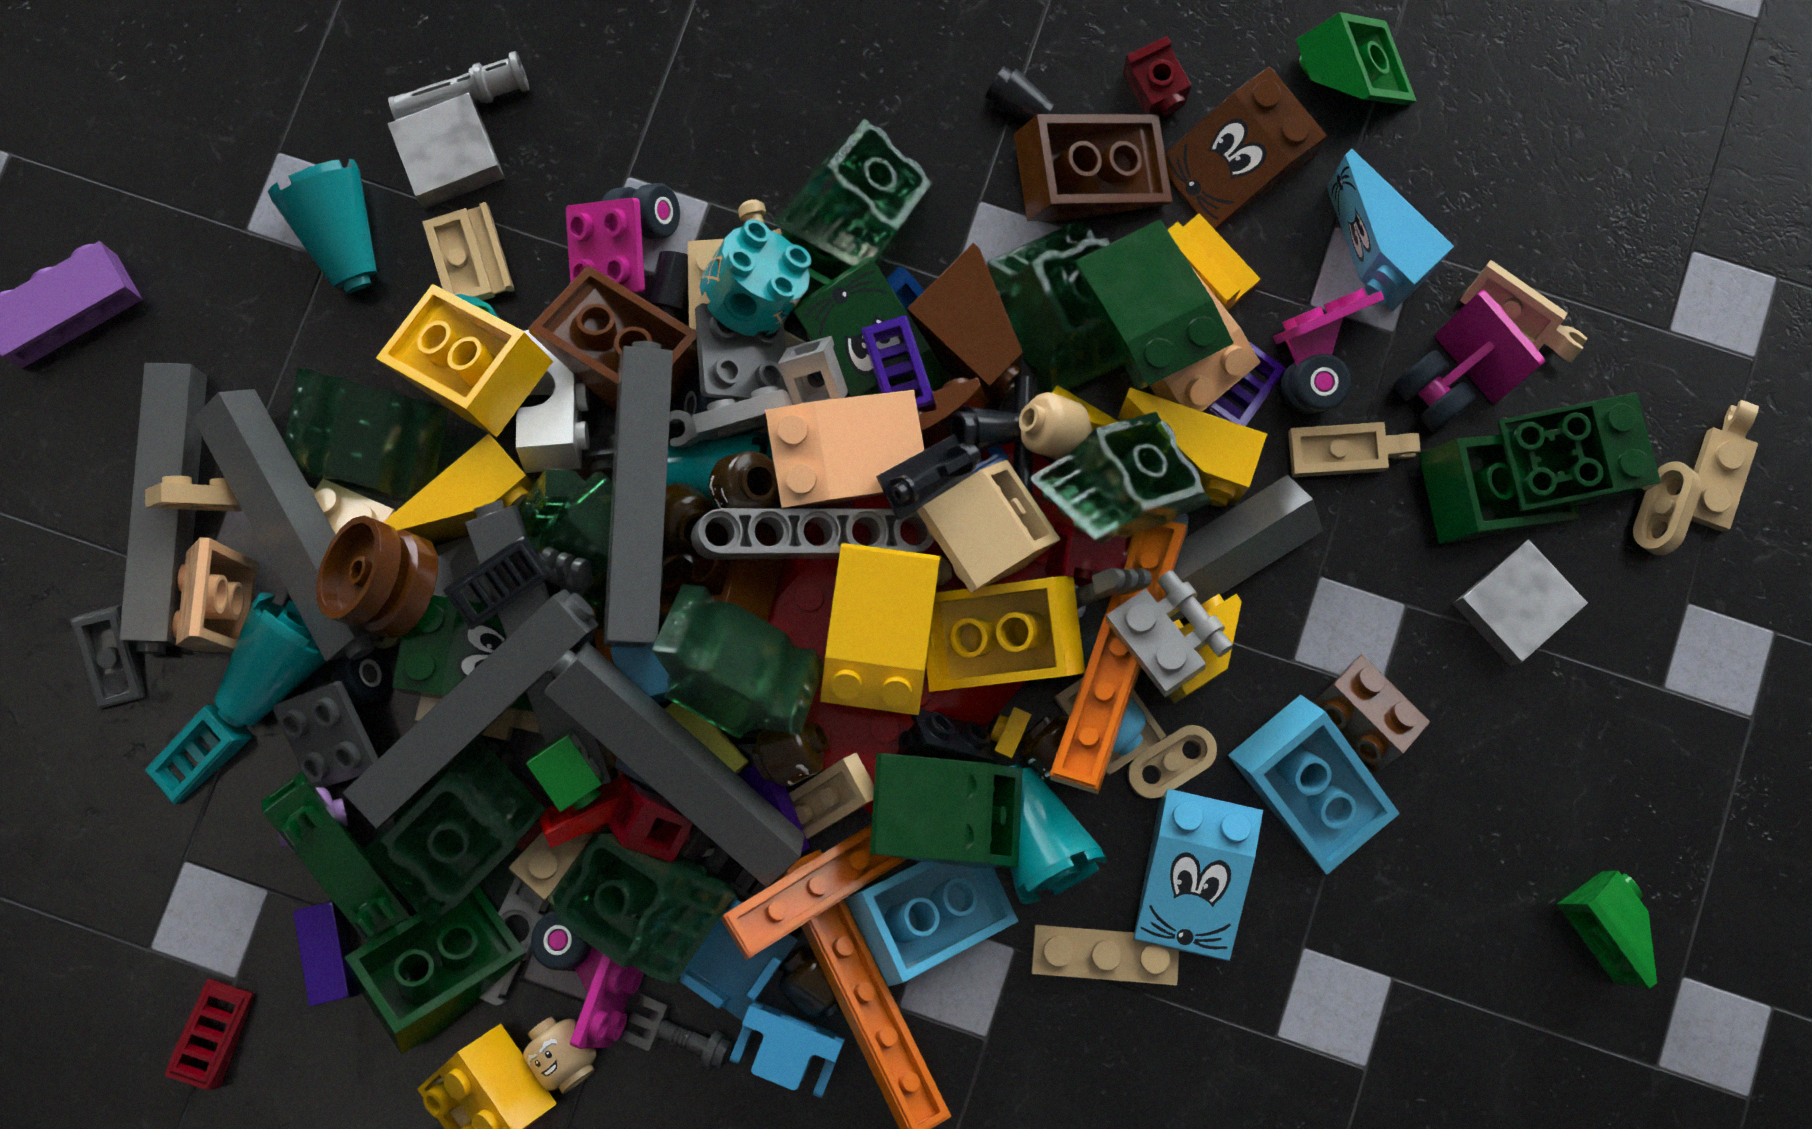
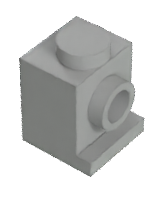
(808, 358)

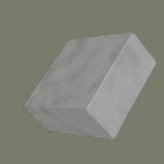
(446, 151)
(1520, 603)

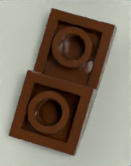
(949, 399)

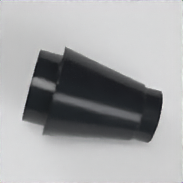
(1017, 95)
(985, 427)

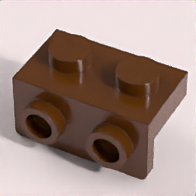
(1371, 714)

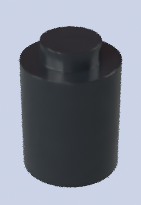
(670, 284)

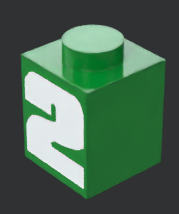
(567, 772)

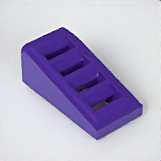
(887, 330)
(1227, 410)

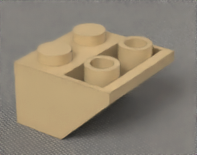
(988, 526)

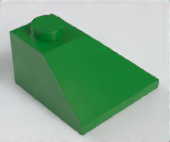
(1356, 58)
(1614, 927)

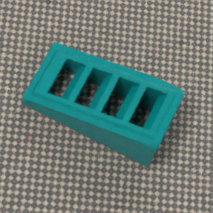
(219, 735)

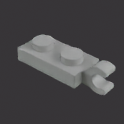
(727, 417)

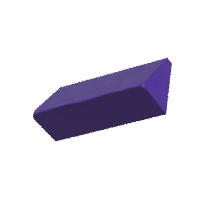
(323, 950)

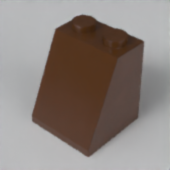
(970, 326)

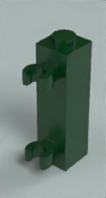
(334, 857)

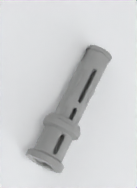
(481, 83)

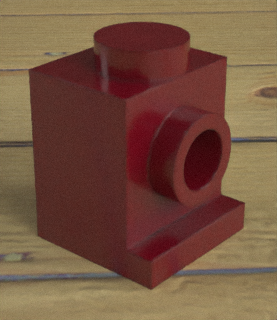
(1153, 94)
(1082, 556)
(650, 824)

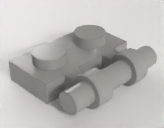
(1158, 643)

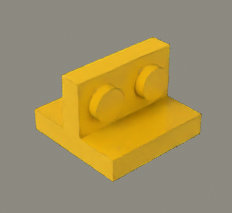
(1214, 261)

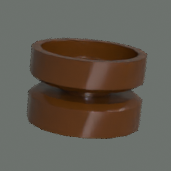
(377, 577)

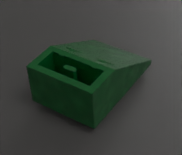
(1579, 453)
(946, 811)

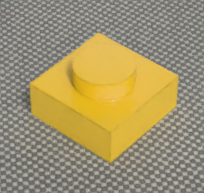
(1008, 732)

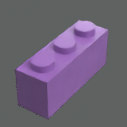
(63, 303)

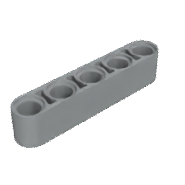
(790, 537)

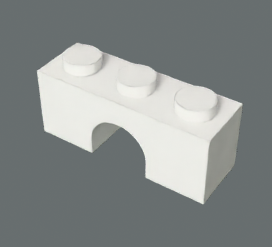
(554, 431)

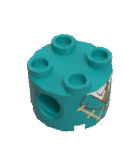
(755, 279)

